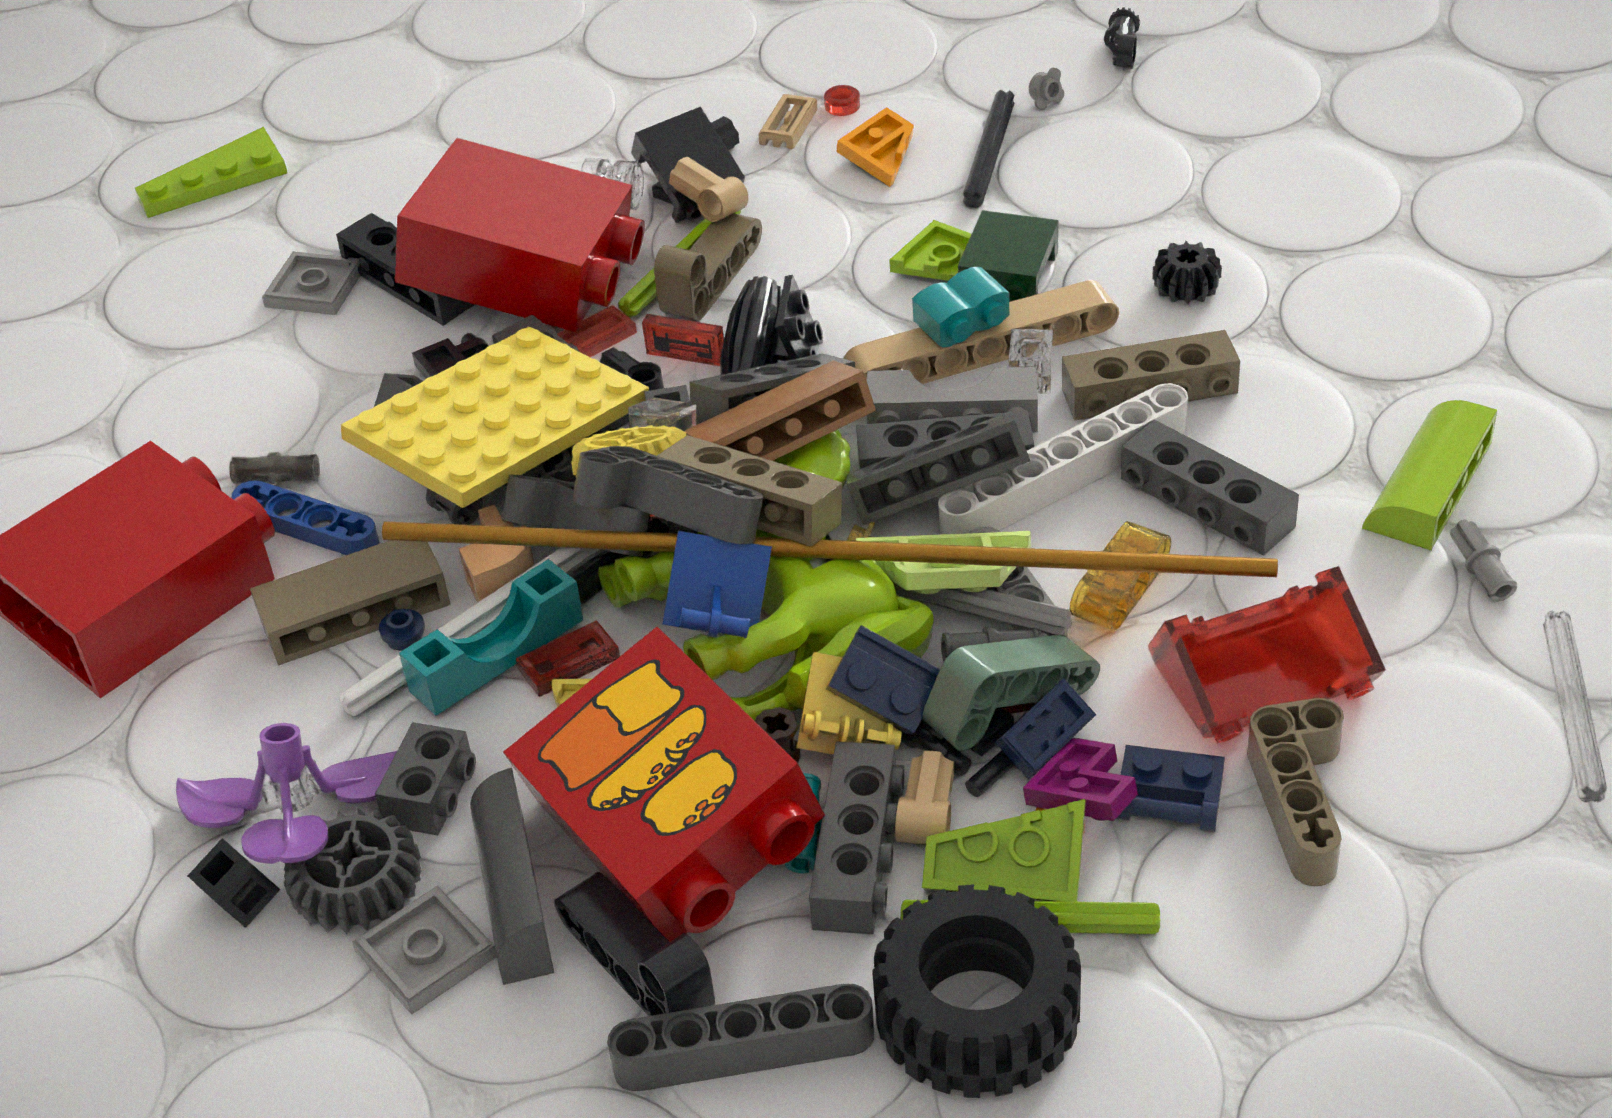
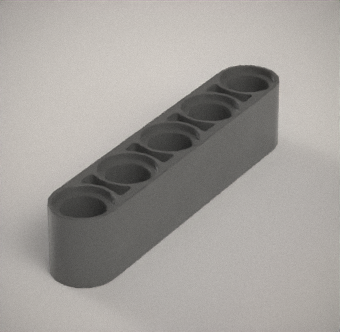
(766, 1031)

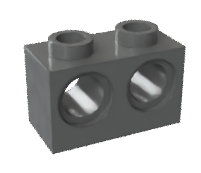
(426, 777)

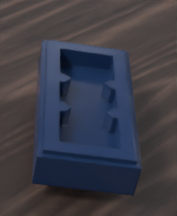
(1045, 728)

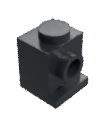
(233, 882)

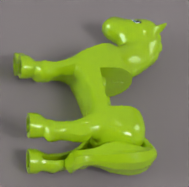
(806, 604)

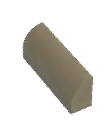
(348, 597)

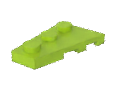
(932, 252)
(1023, 854)

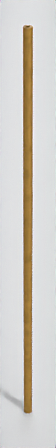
(844, 549)

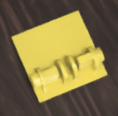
(833, 719)

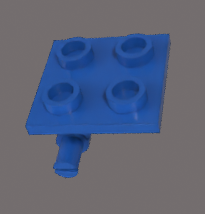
(716, 585)

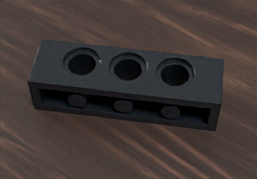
(375, 246)

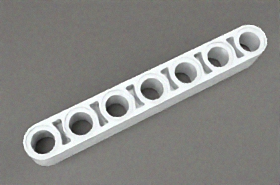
(1061, 464)

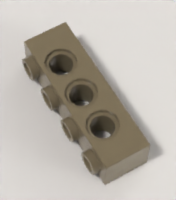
(1105, 378)
(794, 500)

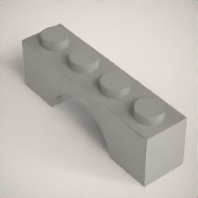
(903, 398)

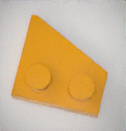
(878, 145)

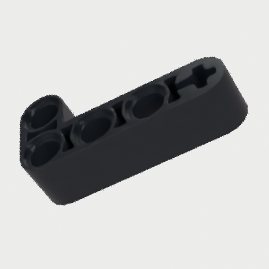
(635, 954)

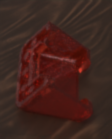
(1268, 655)

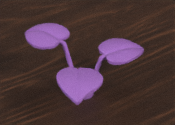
(283, 758)

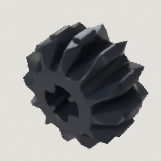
(1187, 272)

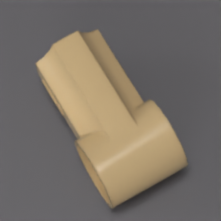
(714, 196)
(927, 799)

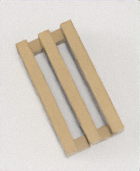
(794, 121)

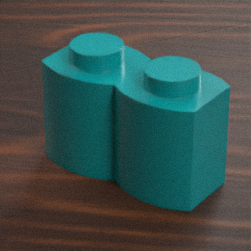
(961, 306)

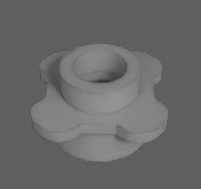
(1046, 88)

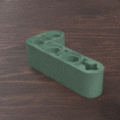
(1001, 675)

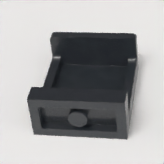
(682, 137)

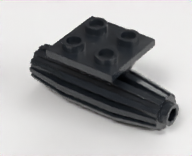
(769, 326)

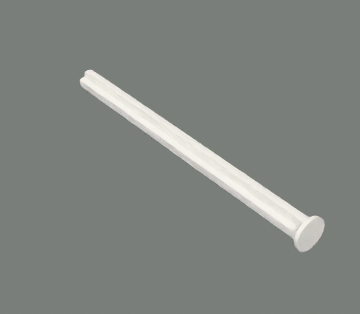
(470, 622)

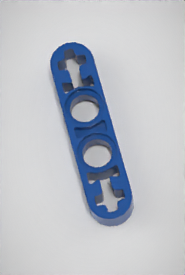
(345, 535)

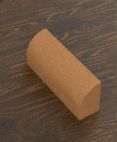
(792, 413)

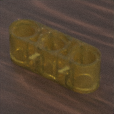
(1110, 596)

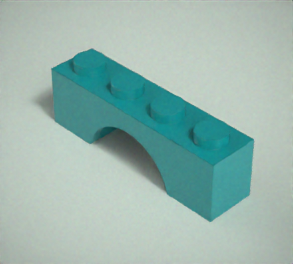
(537, 611)

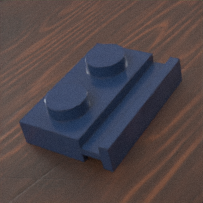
(884, 680)

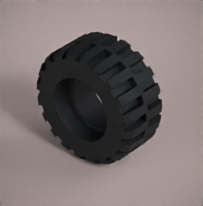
(985, 1046)

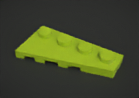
(223, 170)

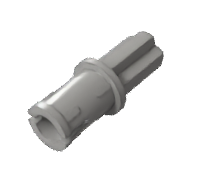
(1483, 560)

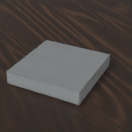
(312, 283)
(424, 949)

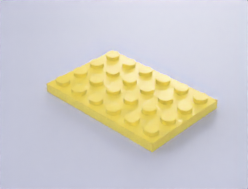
(494, 415)

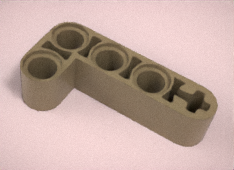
(695, 278)
(1282, 752)

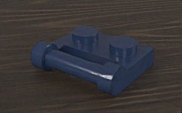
(1174, 785)

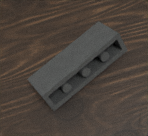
(509, 880)

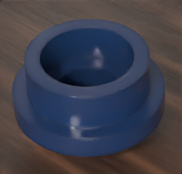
(401, 628)

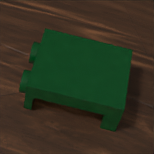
(1012, 250)

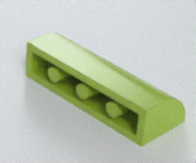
(1433, 473)

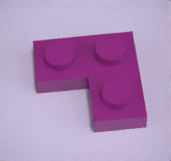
(1081, 773)

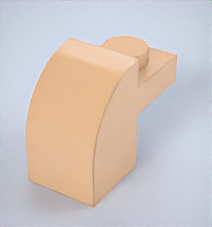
(493, 566)

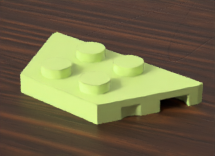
(932, 577)

